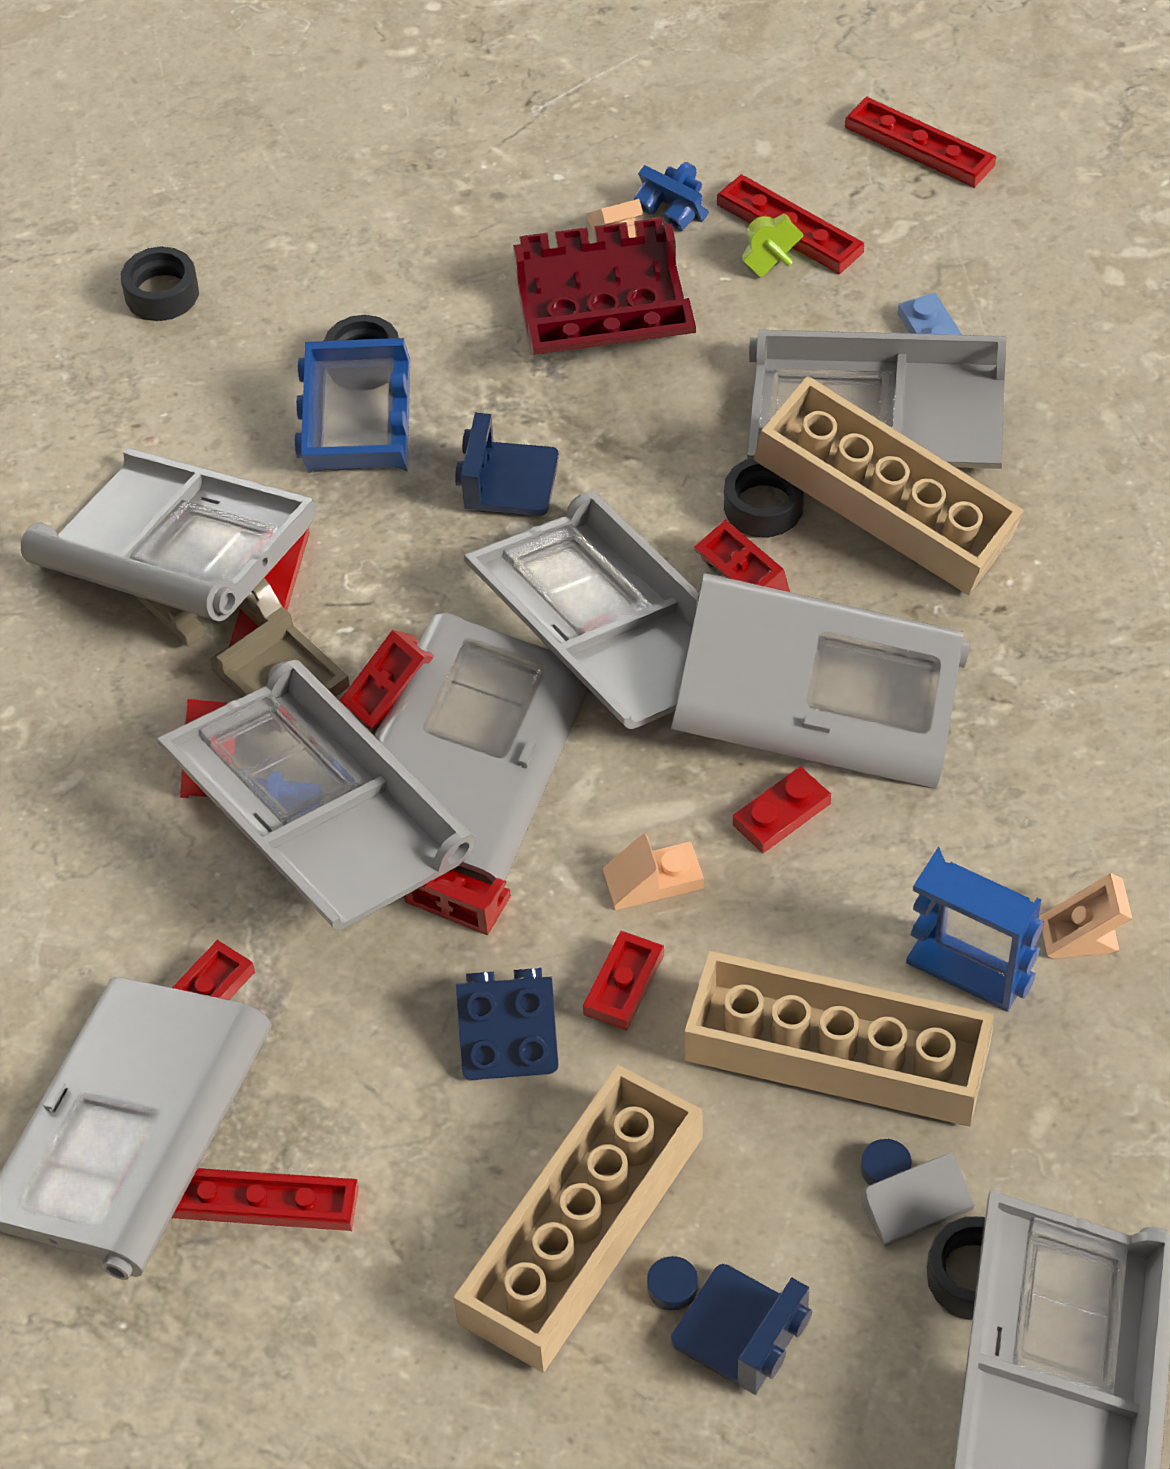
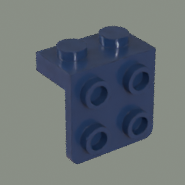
(504, 474)
(507, 1025)
(742, 1326)

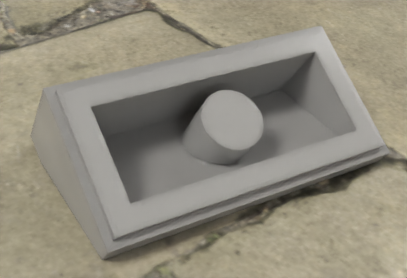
(917, 1199)

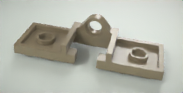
(251, 659)

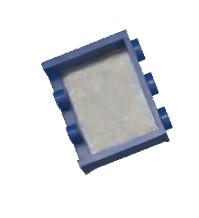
(354, 404)
(974, 933)

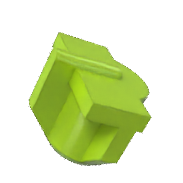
(770, 242)

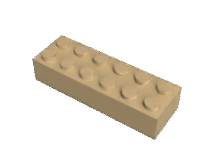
(887, 485)
(839, 1037)
(579, 1218)

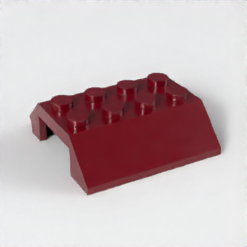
(601, 289)

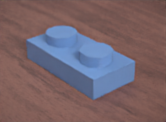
(927, 316)

